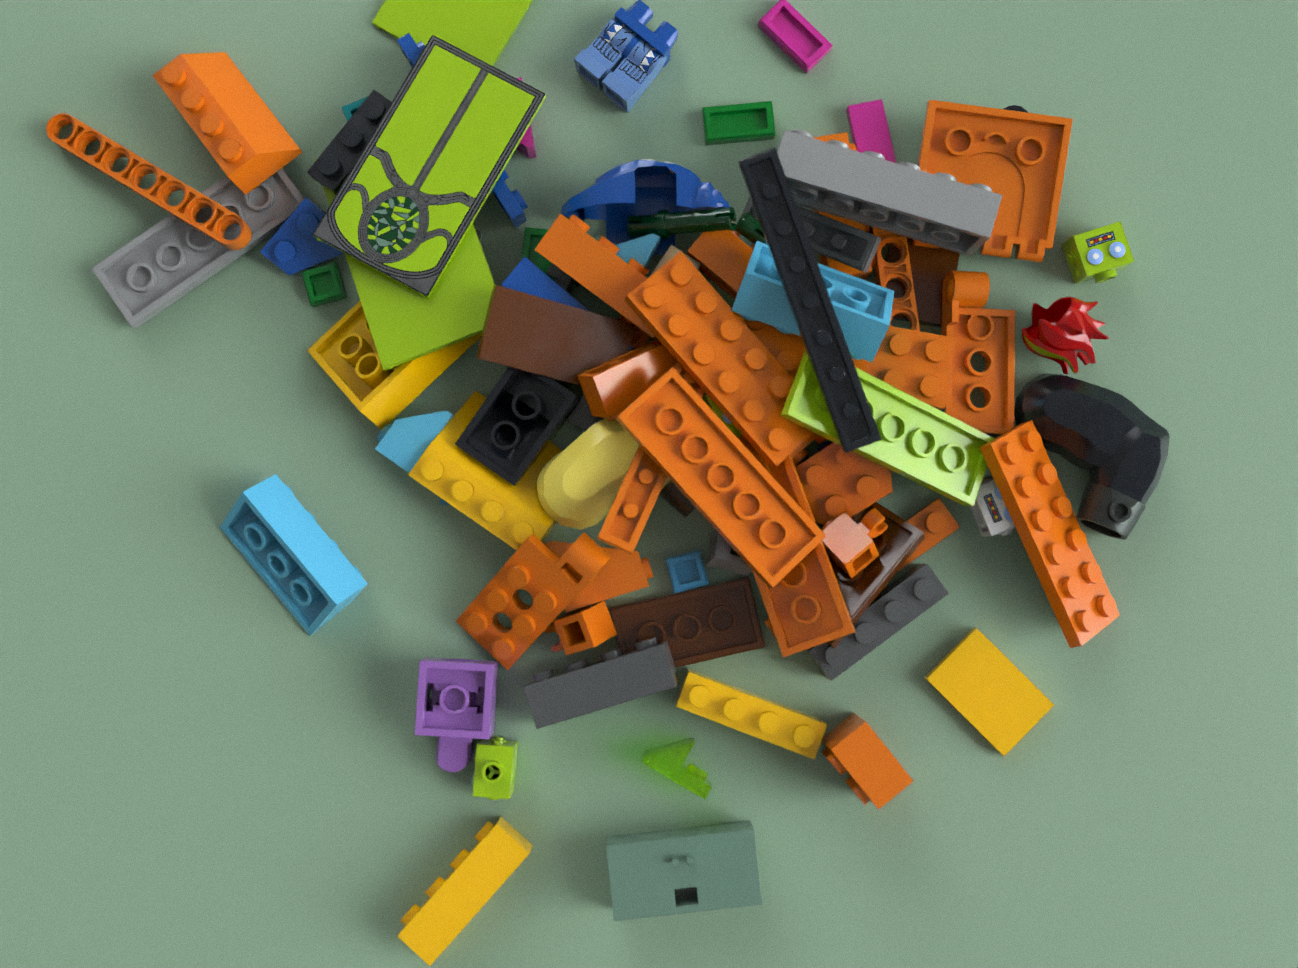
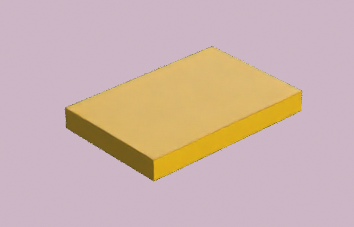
(989, 691)

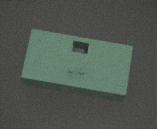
(683, 870)

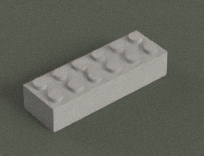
(887, 193)

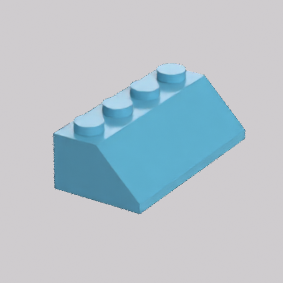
(858, 304)
(292, 553)

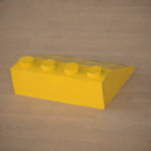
(354, 365)
(479, 492)

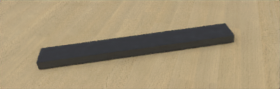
(809, 300)

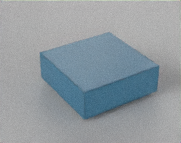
(686, 571)

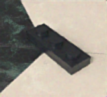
(344, 150)

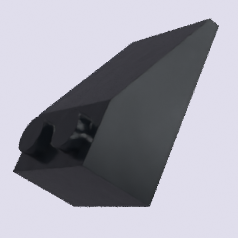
(517, 422)

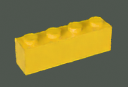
(750, 713)
(465, 890)

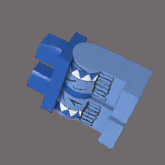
(627, 55)

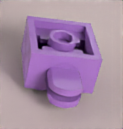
(459, 706)

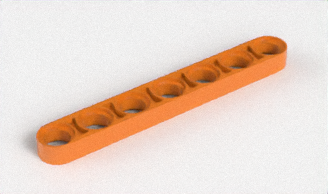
(159, 191)
(898, 271)

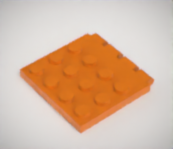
(1014, 156)

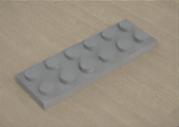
(177, 258)

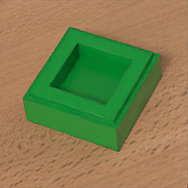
(324, 284)

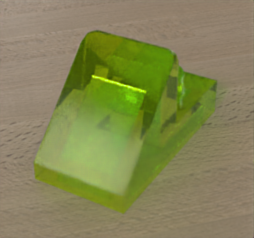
(669, 762)

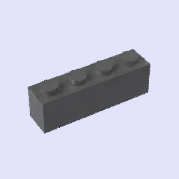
(885, 616)
(601, 683)

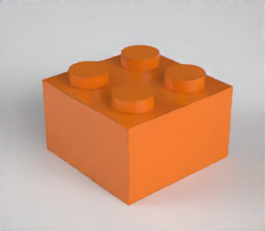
(868, 762)

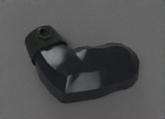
(1101, 435)

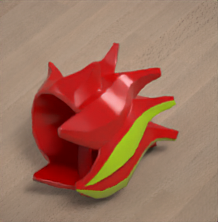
(1063, 332)

